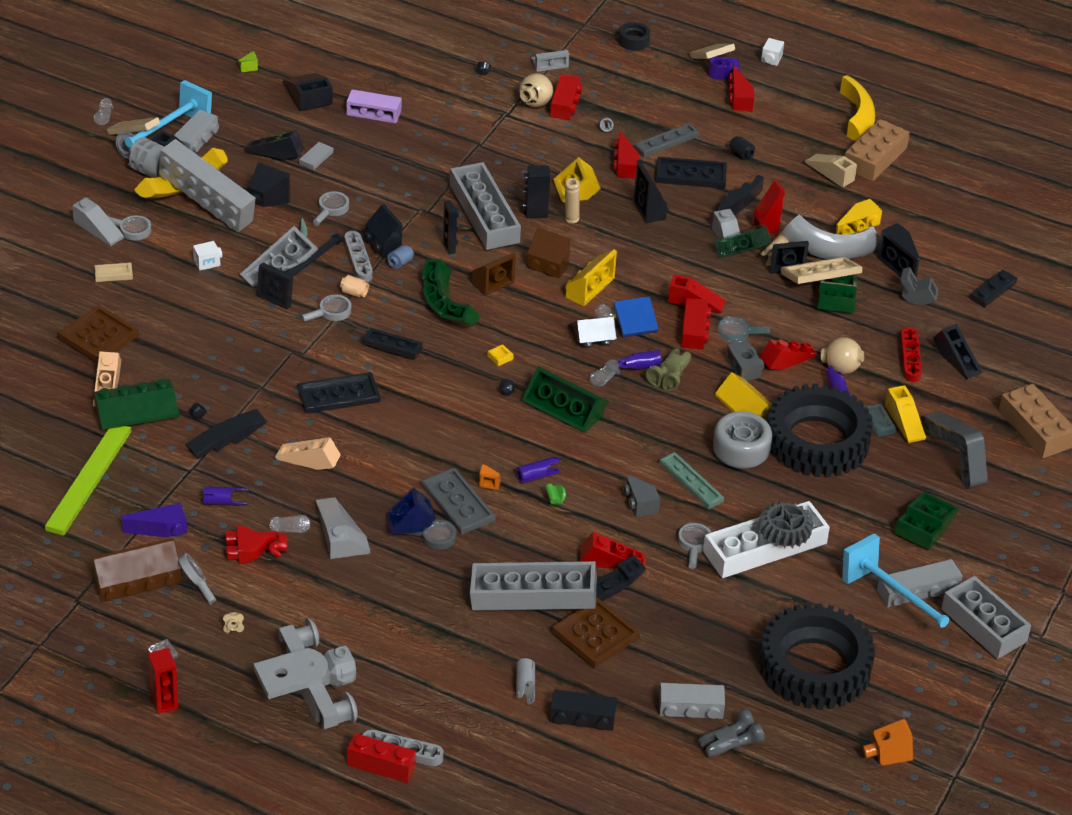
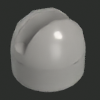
(610, 124)

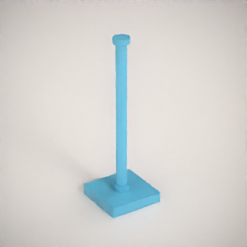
(191, 101)
(863, 558)

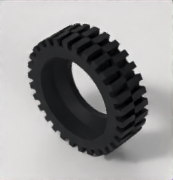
(824, 406)
(821, 627)

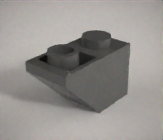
(642, 496)

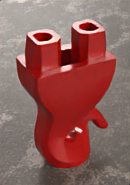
(253, 544)

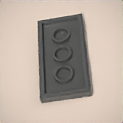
(458, 501)

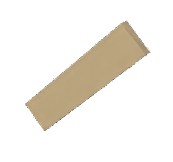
(133, 125)

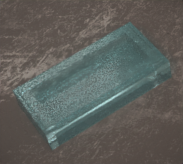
(881, 422)

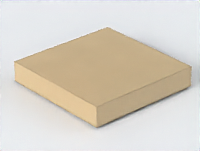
(712, 51)

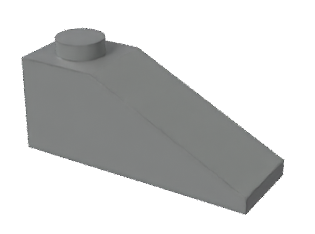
(95, 221)

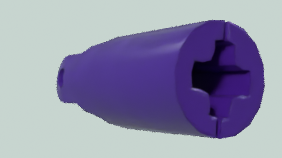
(641, 360)
(836, 379)
(536, 470)
(221, 495)

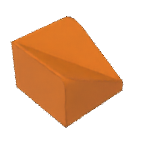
(489, 478)

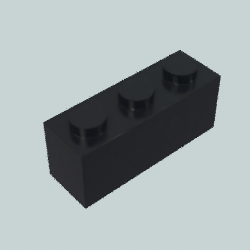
(536, 191)
(583, 710)

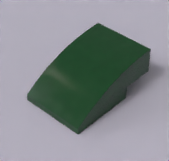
(838, 294)
(925, 520)

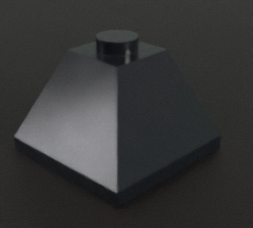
(270, 186)
(787, 255)

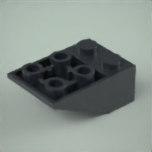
(310, 90)

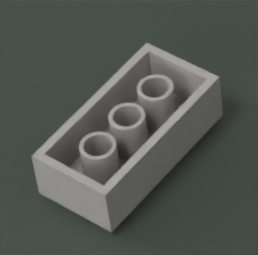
(986, 617)

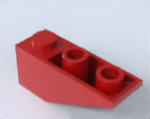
(740, 92)
(625, 158)
(770, 208)
(686, 287)
(785, 354)
(607, 552)

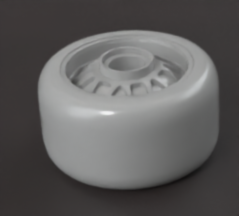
(742, 440)

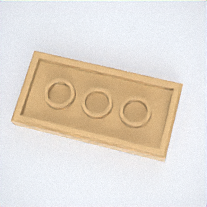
(821, 270)

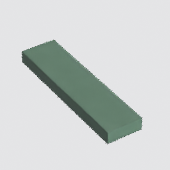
(691, 480)

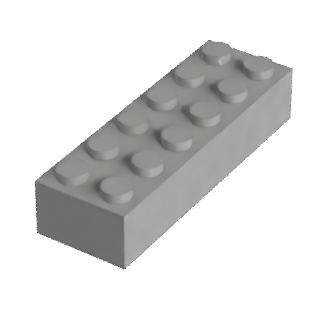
(206, 185)
(485, 206)
(533, 585)

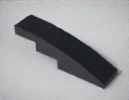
(746, 194)
(230, 430)

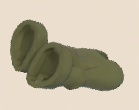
(669, 371)

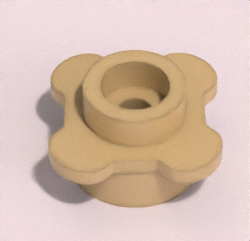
(233, 617)

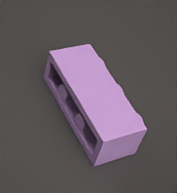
(374, 106)

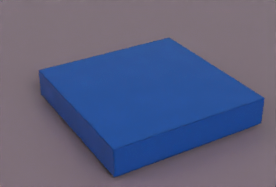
(635, 316)

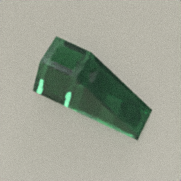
(743, 241)

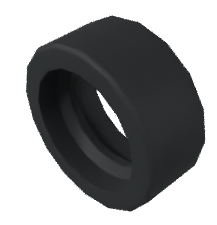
(632, 43)

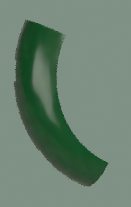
(436, 291)

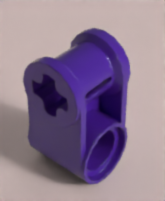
(721, 67)

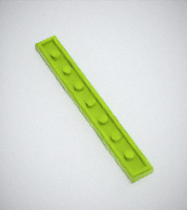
(87, 480)

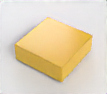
(500, 355)

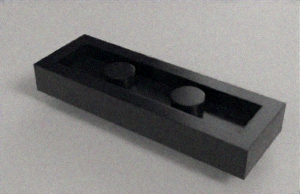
(450, 227)
(993, 288)
(392, 343)

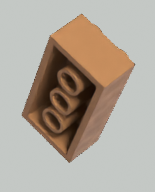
(877, 149)
(1037, 420)

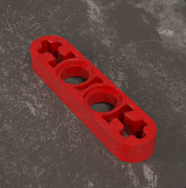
(910, 354)

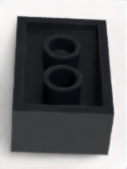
(648, 197)
(898, 250)

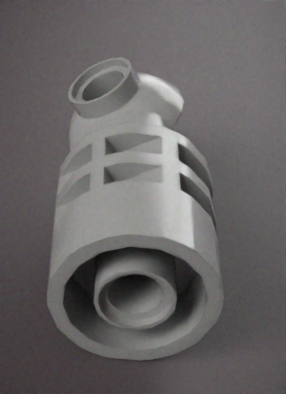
(143, 154)

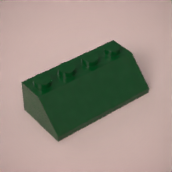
(564, 399)
(136, 404)

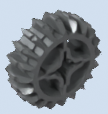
(785, 524)

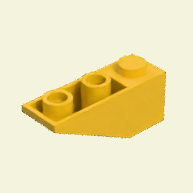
(859, 217)
(904, 413)

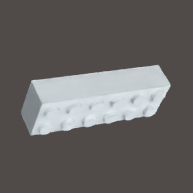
(744, 548)

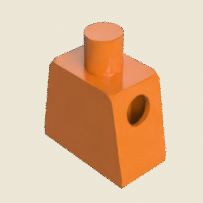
(891, 744)

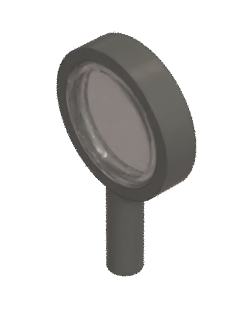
(439, 535)

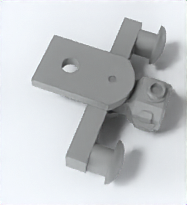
(309, 673)

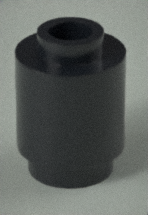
(742, 147)

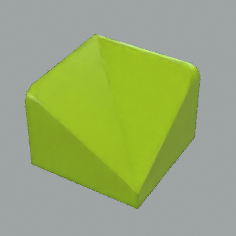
(248, 63)

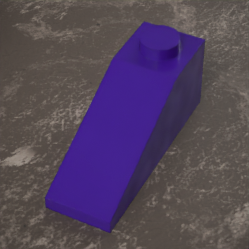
(158, 522)

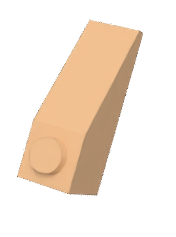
(311, 453)

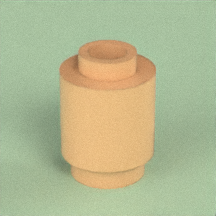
(354, 286)

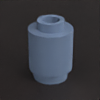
(400, 256)

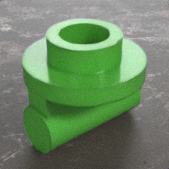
(555, 493)

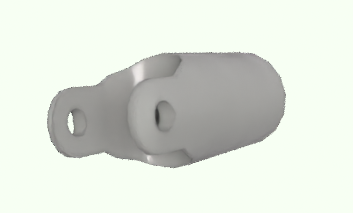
(525, 679)

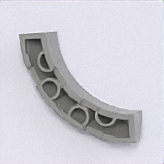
(831, 245)

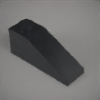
(278, 146)
(956, 350)

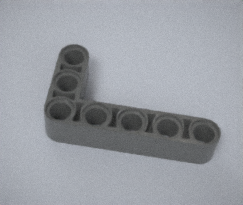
(966, 439)

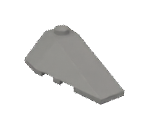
(284, 254)
(340, 530)

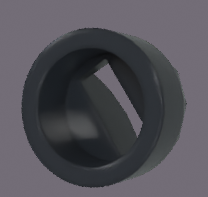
(483, 68)
(507, 387)
(197, 411)

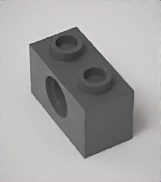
(744, 360)

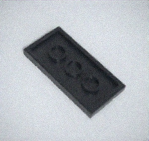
(691, 172)
(338, 392)

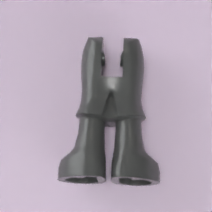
(727, 739)

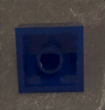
(411, 514)

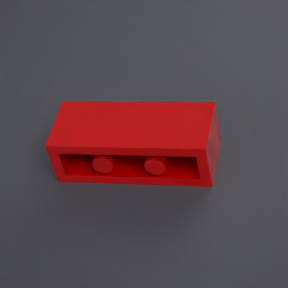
(566, 97)
(696, 324)
(163, 680)
(381, 758)

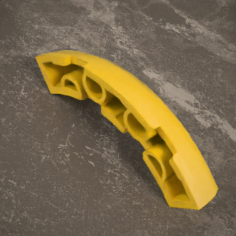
(865, 115)
(161, 187)

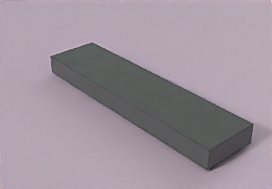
(666, 140)

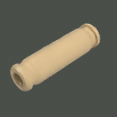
(572, 200)

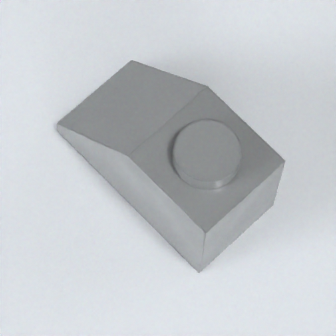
(724, 223)

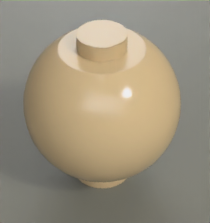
(536, 90)
(843, 355)

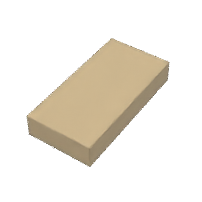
(113, 272)

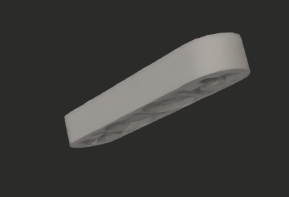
(358, 256)
(428, 748)

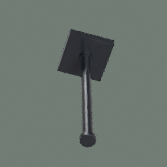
(278, 285)

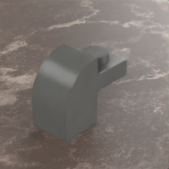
(918, 291)

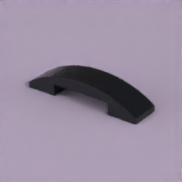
(619, 579)

